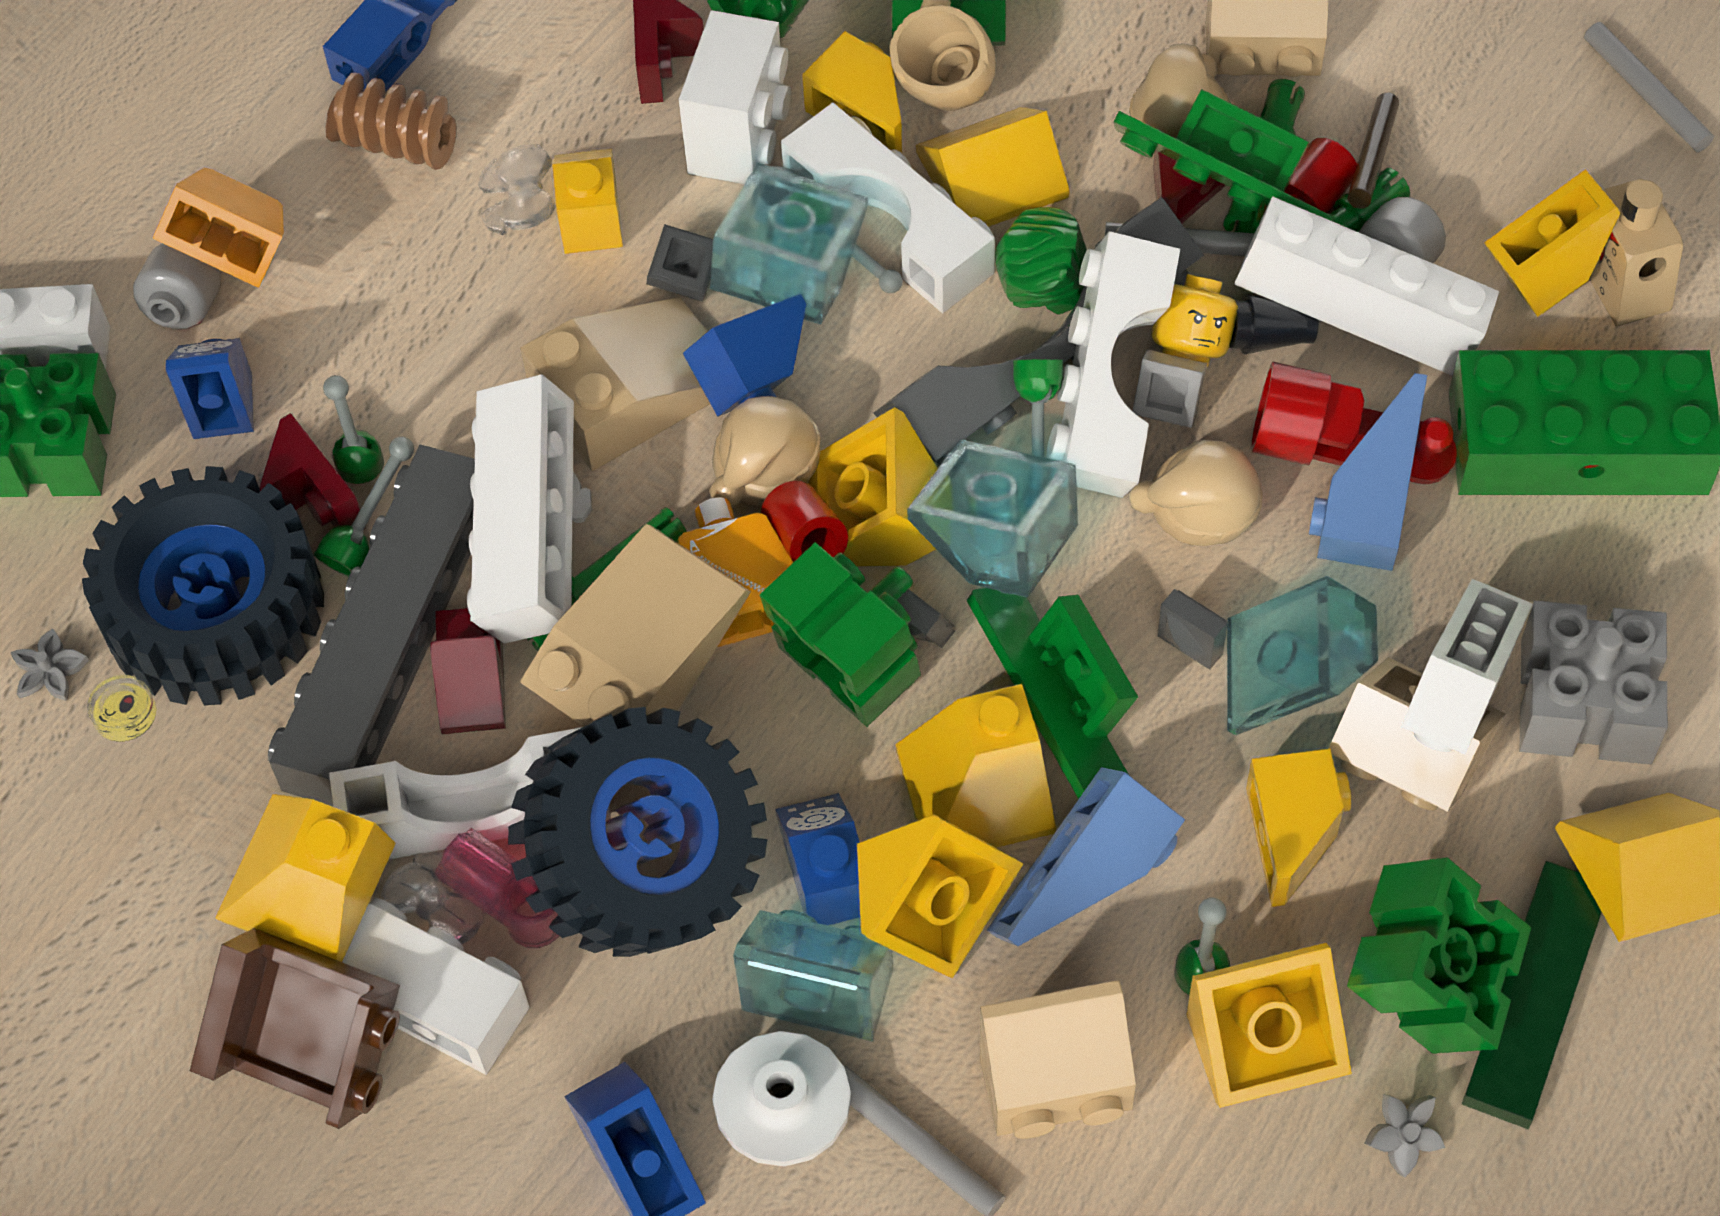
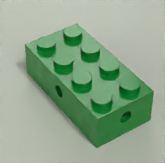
(1585, 422)

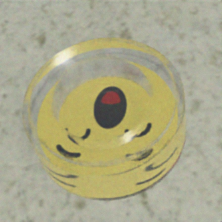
(121, 708)

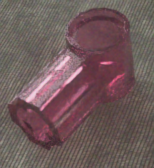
(486, 879)

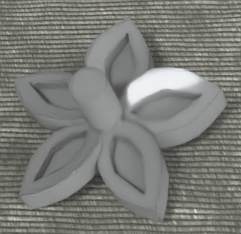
(48, 666)
(1405, 1132)

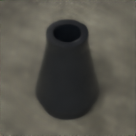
(1270, 325)

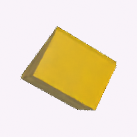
(998, 165)
(1648, 862)
(930, 890)
(1269, 1025)

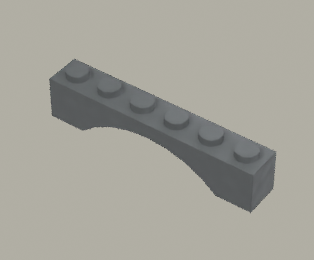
(958, 400)

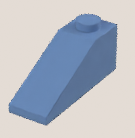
(1370, 489)
(1099, 848)

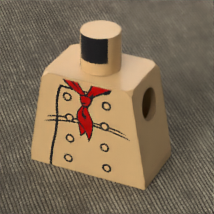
(1641, 257)

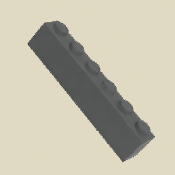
(382, 629)

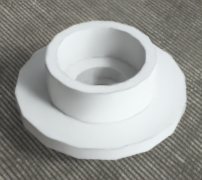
(788, 1127)

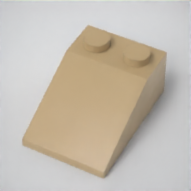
(622, 374)
(636, 632)

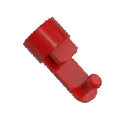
(1321, 420)

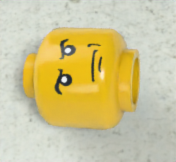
(1197, 321)

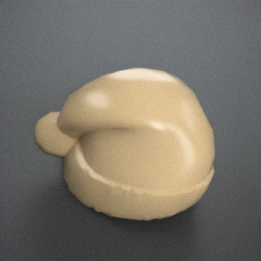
(943, 56)
(1173, 87)
(763, 447)
(1202, 494)

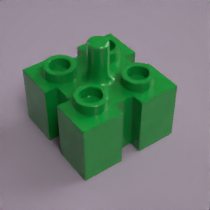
(54, 424)
(842, 633)
(1439, 956)

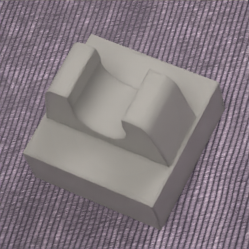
(1169, 388)

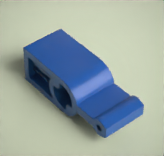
(382, 39)

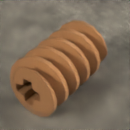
(391, 123)

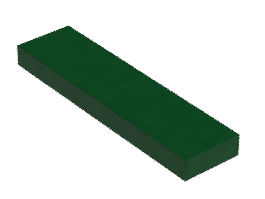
(1562, 926)

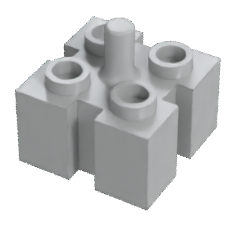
(1593, 682)

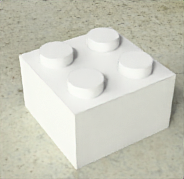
(734, 97)

